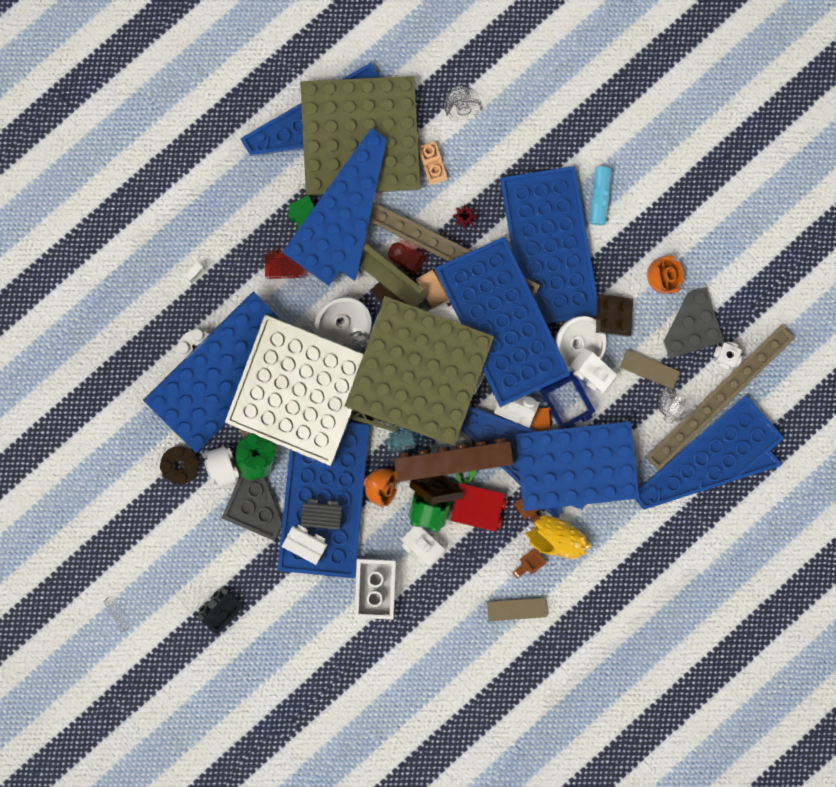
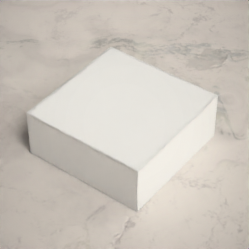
(194, 272)

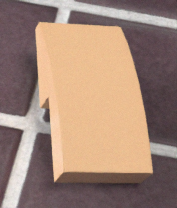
(432, 163)
(432, 288)

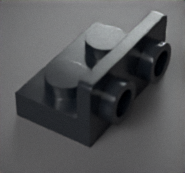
(219, 610)

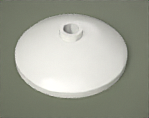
(354, 315)
(583, 331)

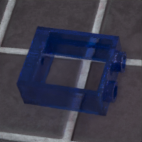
(551, 388)

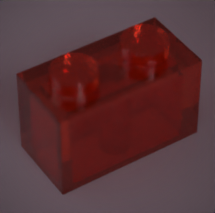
(281, 267)

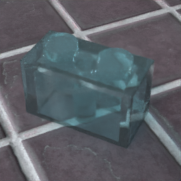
(400, 442)

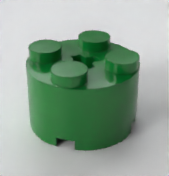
(254, 457)
(428, 515)

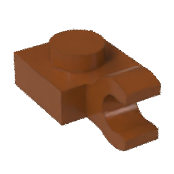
(525, 514)
(531, 562)

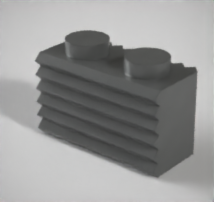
(321, 515)

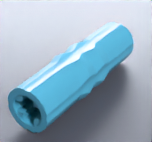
(600, 196)

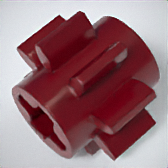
(468, 213)

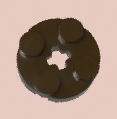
(168, 465)

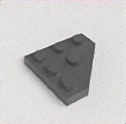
(693, 326)
(253, 508)

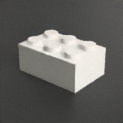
(375, 589)

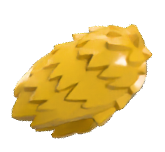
(558, 538)

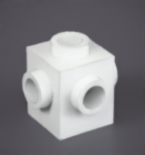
(725, 362)

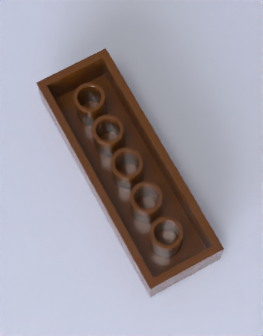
(454, 461)

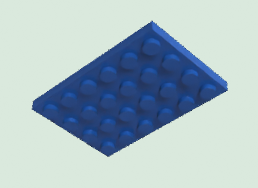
(577, 466)

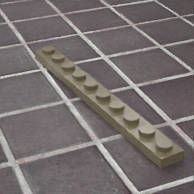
(423, 237)
(720, 397)

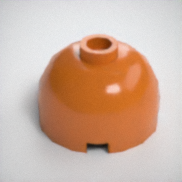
(665, 275)
(380, 486)

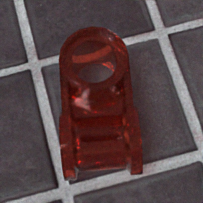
(409, 258)

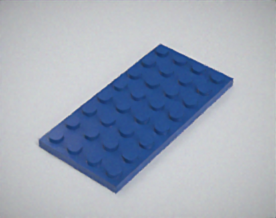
(551, 241)
(495, 299)
(202, 387)
(337, 483)

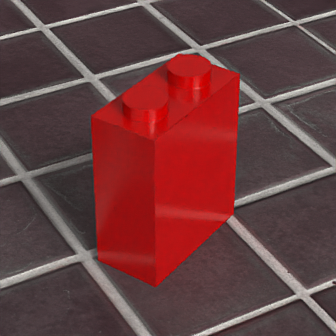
(479, 508)

